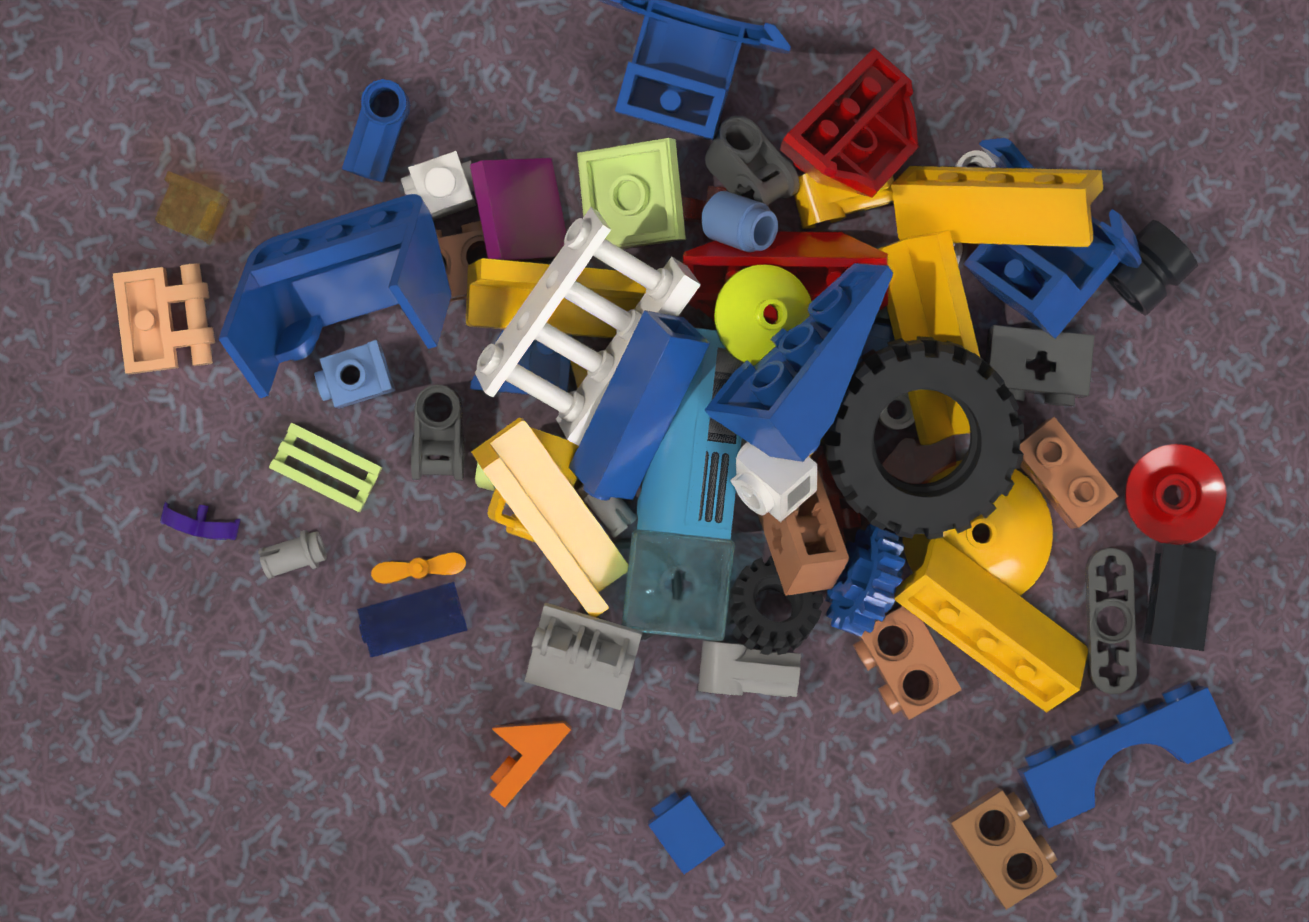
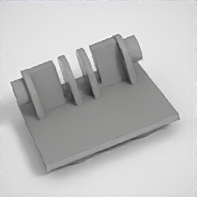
(582, 656)

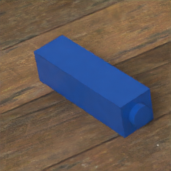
(638, 405)

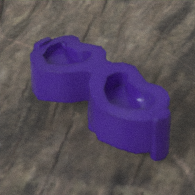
(198, 526)

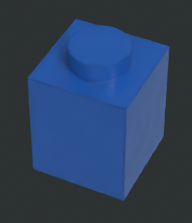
(684, 830)

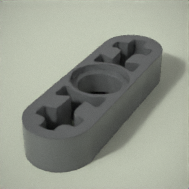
(1128, 633)

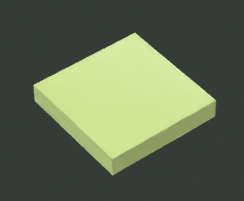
(635, 191)

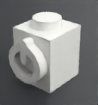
(442, 184)
(772, 482)

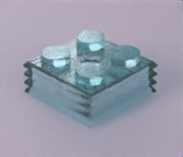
(704, 563)

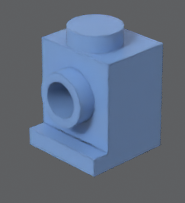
(373, 381)

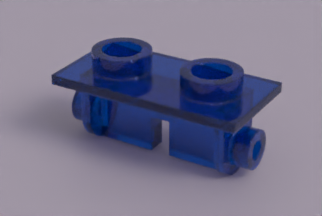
(411, 619)

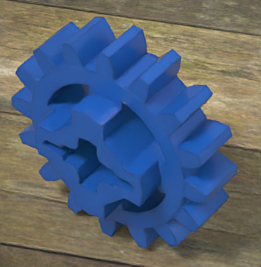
(867, 581)

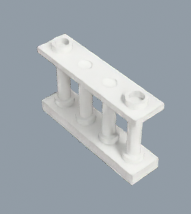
(666, 293)

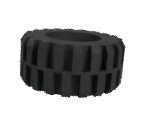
(971, 485)

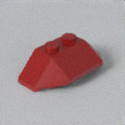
(858, 129)
(810, 256)

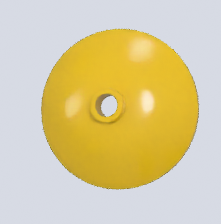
(1017, 541)

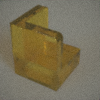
(191, 208)

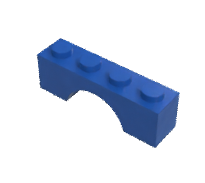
(1065, 780)

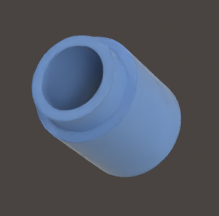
(739, 222)

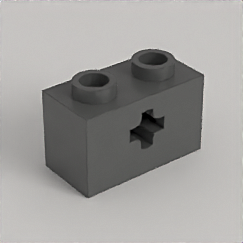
(1068, 357)

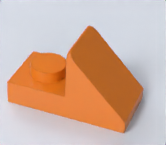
(535, 744)

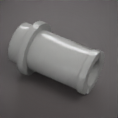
(613, 512)
(293, 554)

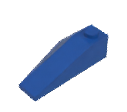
(800, 384)

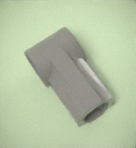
(737, 669)

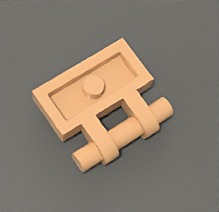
(147, 320)

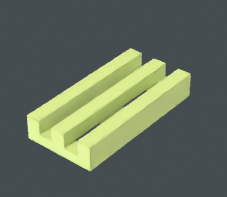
(286, 448)

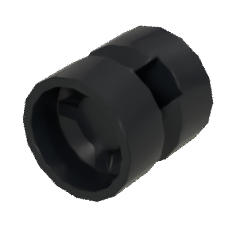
(1163, 263)

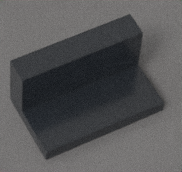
(1179, 596)

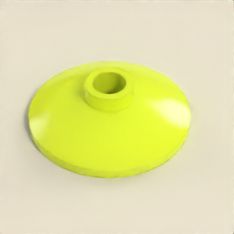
(742, 304)

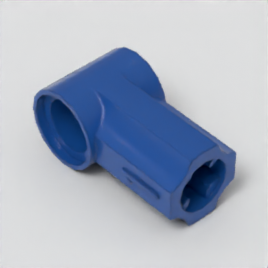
(376, 136)

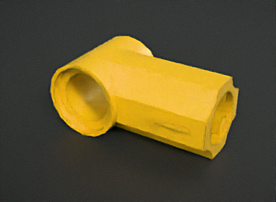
(824, 203)

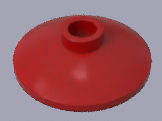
(1200, 487)

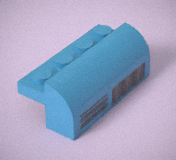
(693, 468)

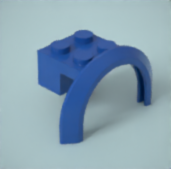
(686, 64)
(1050, 281)

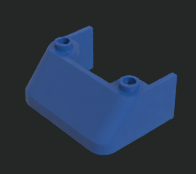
(332, 275)

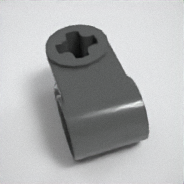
(749, 162)
(438, 437)

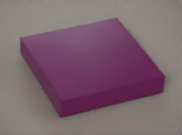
(519, 208)

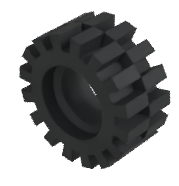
(755, 626)

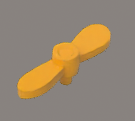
(418, 568)

